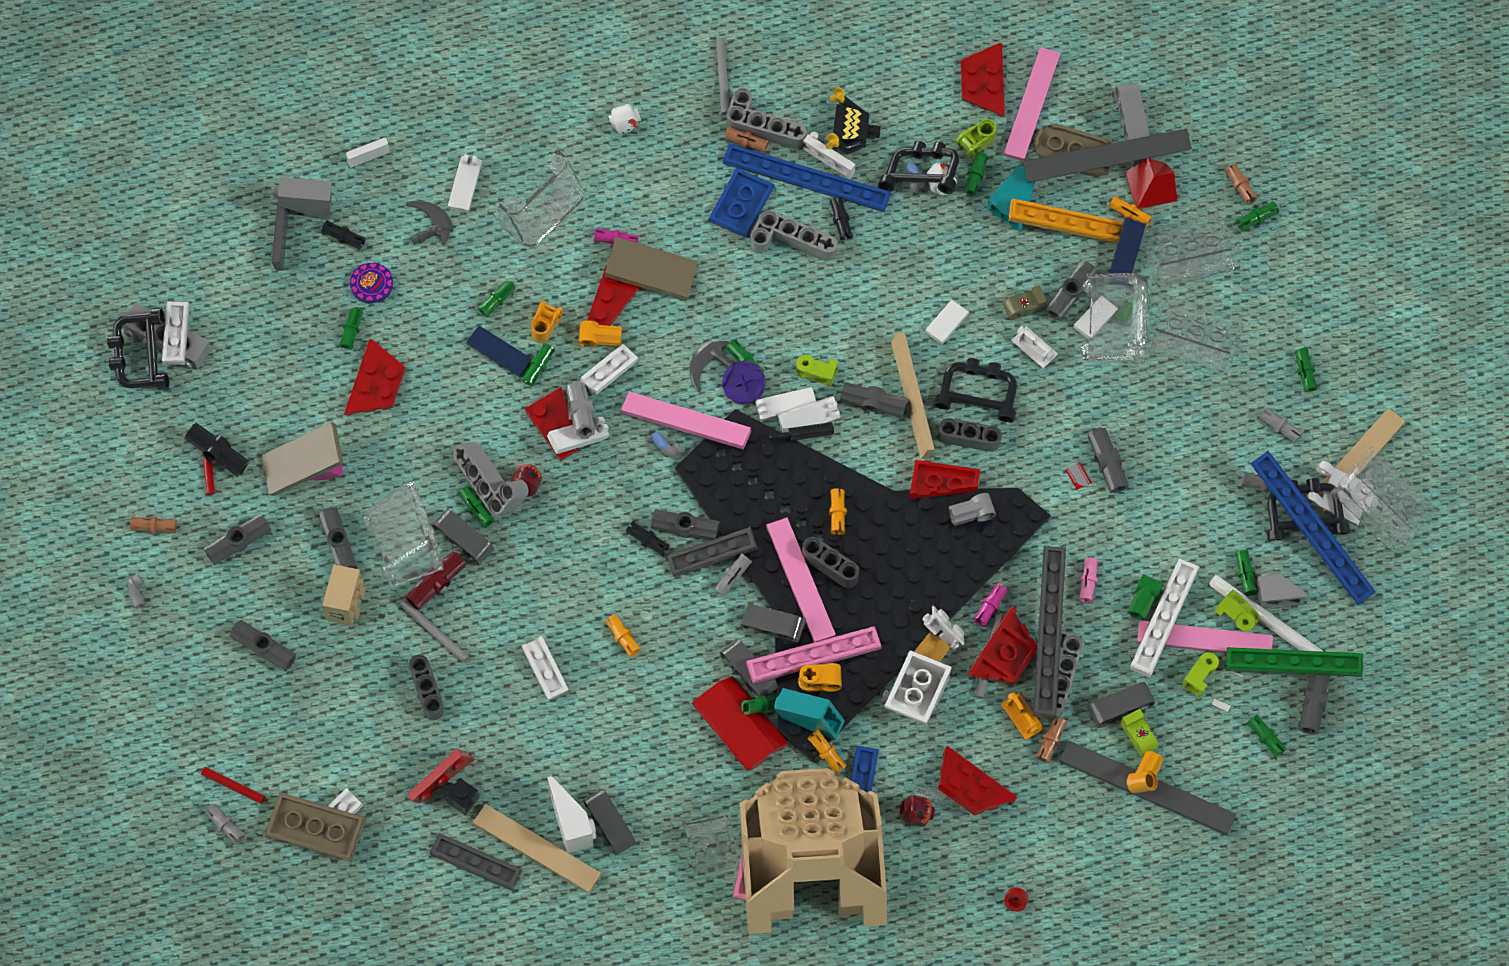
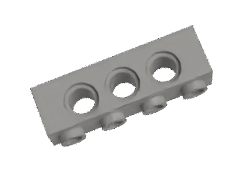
(197, 346)

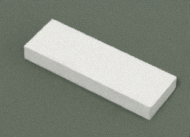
(175, 333)

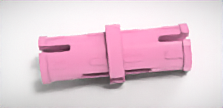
(1088, 580)

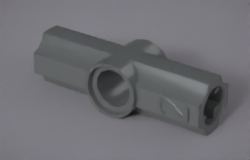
(1064, 300)
(873, 399)
(1108, 460)
(671, 523)
(334, 529)
(248, 531)
(273, 652)
(1314, 703)

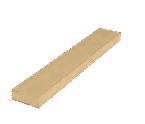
(912, 393)
(1376, 436)
(537, 848)

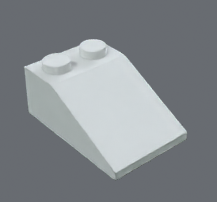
(918, 687)
(572, 819)

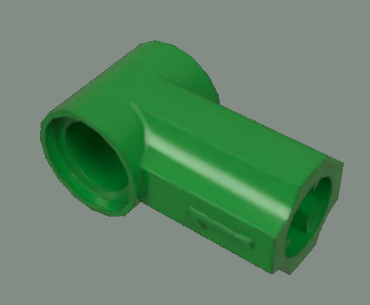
(1146, 593)

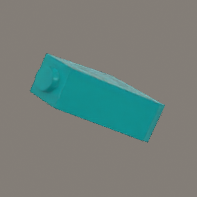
(1013, 188)
(809, 712)

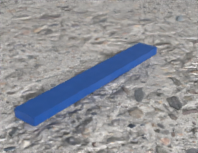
(806, 177)
(1312, 527)

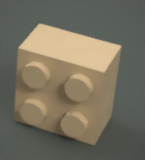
(343, 595)

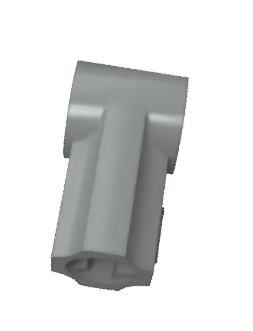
(978, 508)

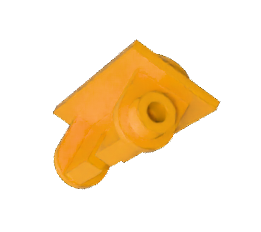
(1022, 715)

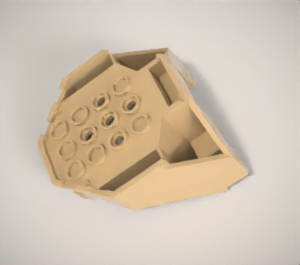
(812, 846)

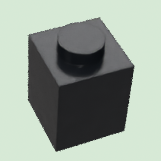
(462, 796)

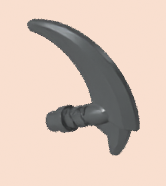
(440, 220)
(706, 353)

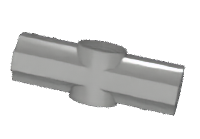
(580, 410)

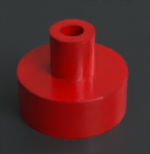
(1016, 899)

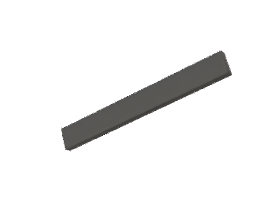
(1107, 155)
(1049, 632)
(1164, 795)

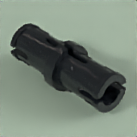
(841, 218)
(343, 234)
(647, 538)

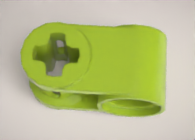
(974, 140)

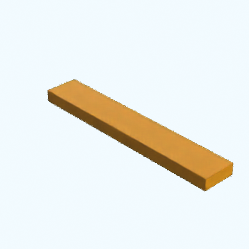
(1064, 220)

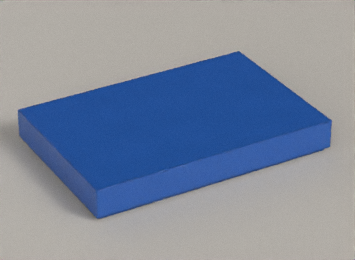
(741, 202)

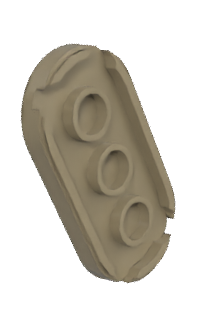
(1068, 140)

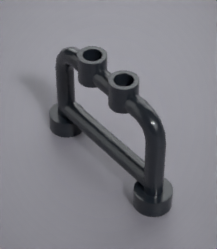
(946, 181)
(116, 341)
(993, 371)
(1313, 485)

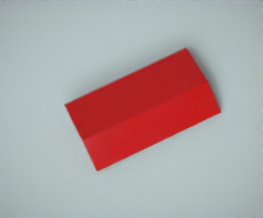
(747, 736)

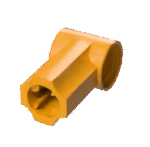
(594, 334)
(1145, 776)

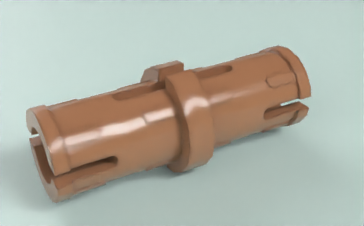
(746, 139)
(1241, 184)
(153, 525)
(1051, 739)

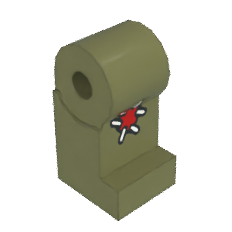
(1026, 303)

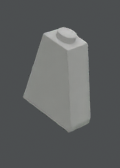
(305, 196)

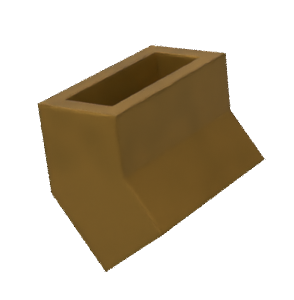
(933, 647)

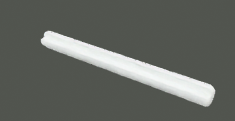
(1267, 618)

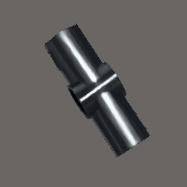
(216, 449)

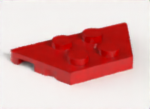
(983, 79)
(376, 381)
(1005, 652)
(970, 785)

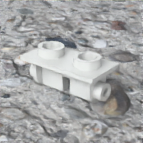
(1034, 346)
(940, 621)

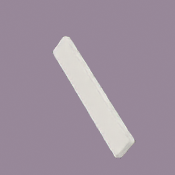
(1164, 618)

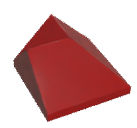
(1152, 183)

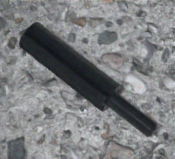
(805, 432)

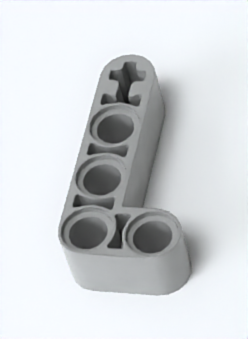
(1131, 112)
(767, 122)
(795, 239)
(495, 494)
(1068, 658)

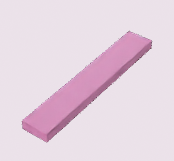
(1032, 104)
(686, 420)
(800, 580)
(1209, 639)
(816, 653)

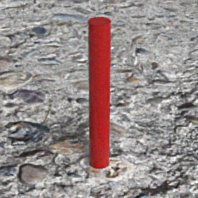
(209, 477)
(233, 785)

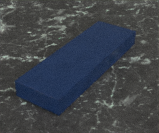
(1127, 246)
(499, 351)

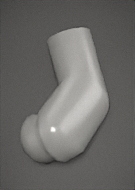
(134, 593)

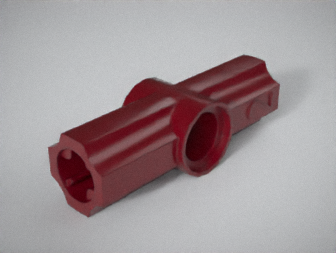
(433, 583)

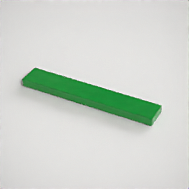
(1294, 662)

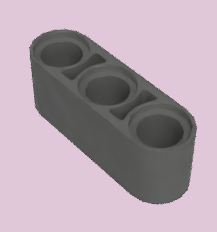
(962, 427)
(464, 536)
(826, 553)
(773, 622)
(737, 655)
(422, 678)
(1120, 703)
(610, 821)

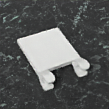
(1326, 501)

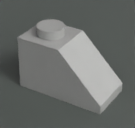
(1278, 591)

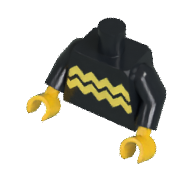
(850, 125)

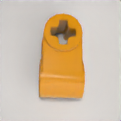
(545, 318)
(823, 677)

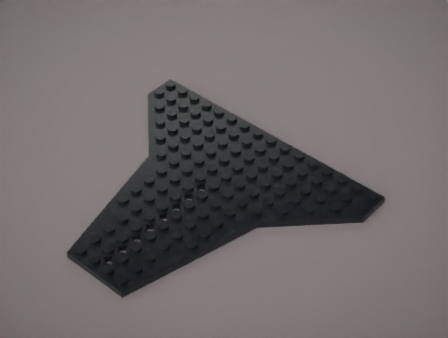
(903, 550)

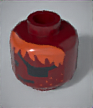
(530, 476)
(916, 810)

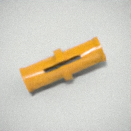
(1118, 204)
(837, 511)
(623, 635)
(827, 751)

